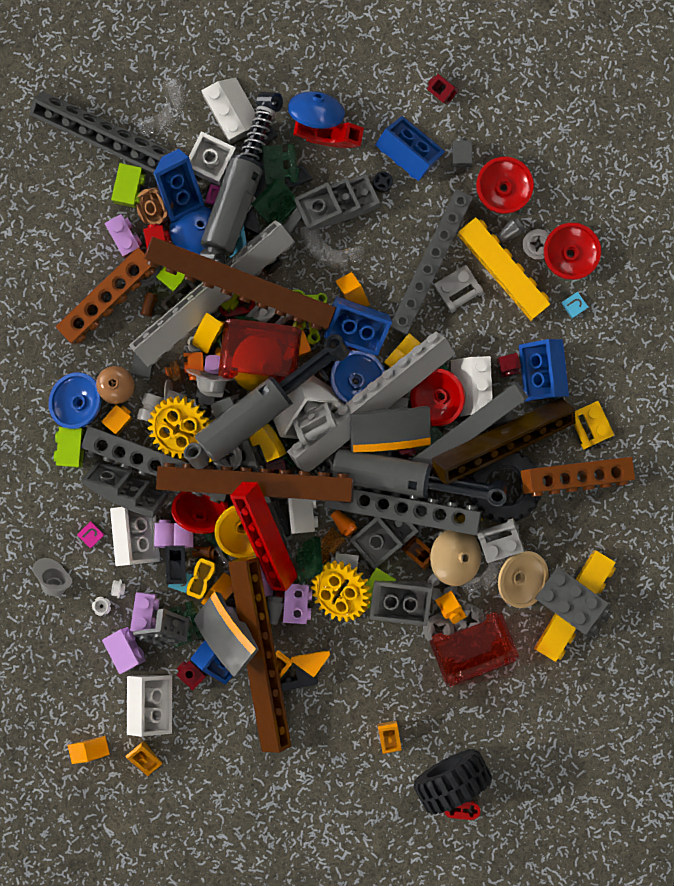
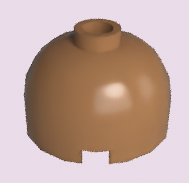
(151, 207)
(121, 391)

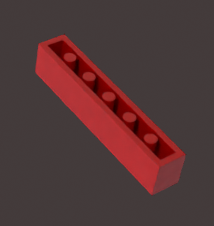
(264, 535)

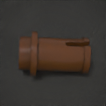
(149, 303)
(205, 552)

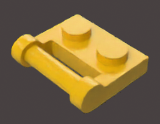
(596, 422)

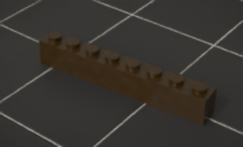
(503, 441)

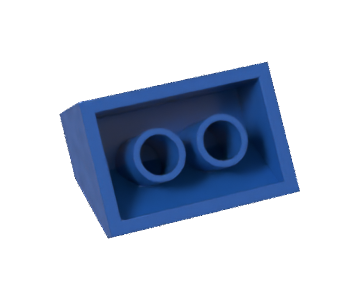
(409, 148)
(178, 184)
(359, 326)
(544, 369)
(210, 664)

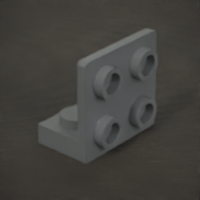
(169, 629)

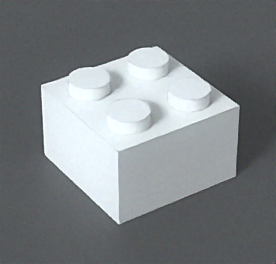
(211, 158)

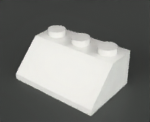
(230, 108)
(476, 380)
(304, 399)
(302, 516)
(133, 537)
(149, 705)

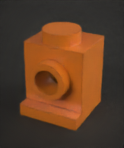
(195, 361)

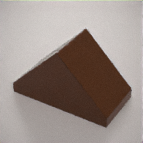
(417, 552)

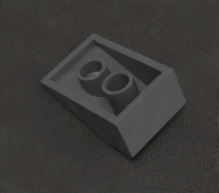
(401, 602)

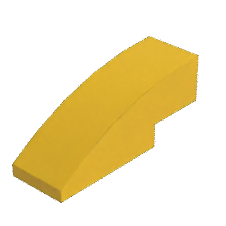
(207, 333)
(269, 443)

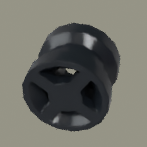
(385, 179)

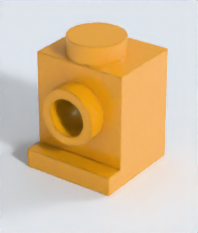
(451, 607)

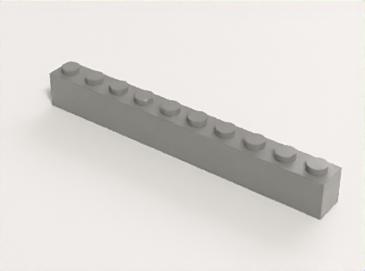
(202, 300)
(377, 395)

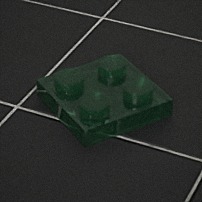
(275, 202)

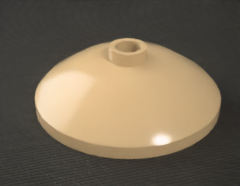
(448, 554)
(530, 579)

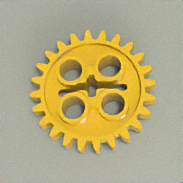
(185, 411)
(349, 603)

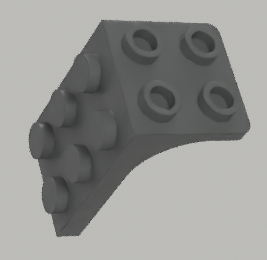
(574, 603)

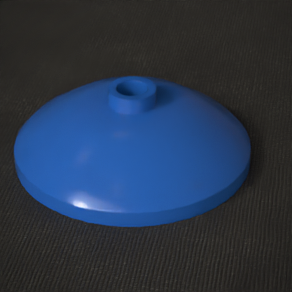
(316, 110)
(185, 231)
(358, 366)
(66, 400)

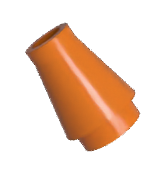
(344, 523)

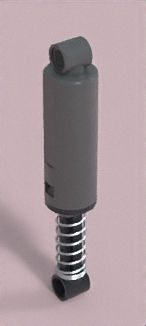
(239, 185)

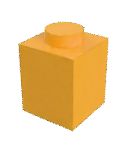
(117, 419)

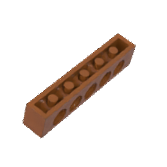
(96, 297)
(533, 478)

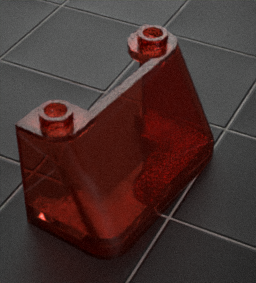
(259, 349)
(474, 650)

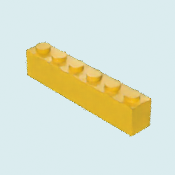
(503, 268)
(559, 631)

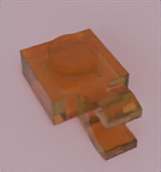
(173, 372)
(331, 543)

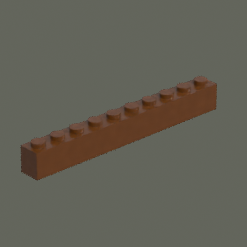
(238, 282)
(271, 484)
(263, 667)

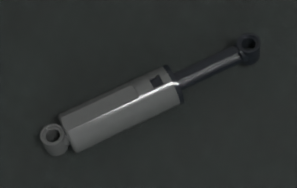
(257, 408)
(405, 476)

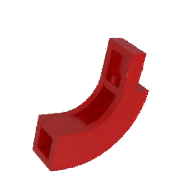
(341, 136)

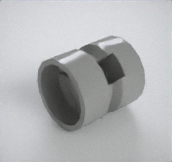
(149, 402)

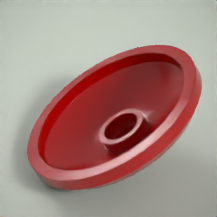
(505, 172)
(581, 242)
(428, 394)
(196, 512)

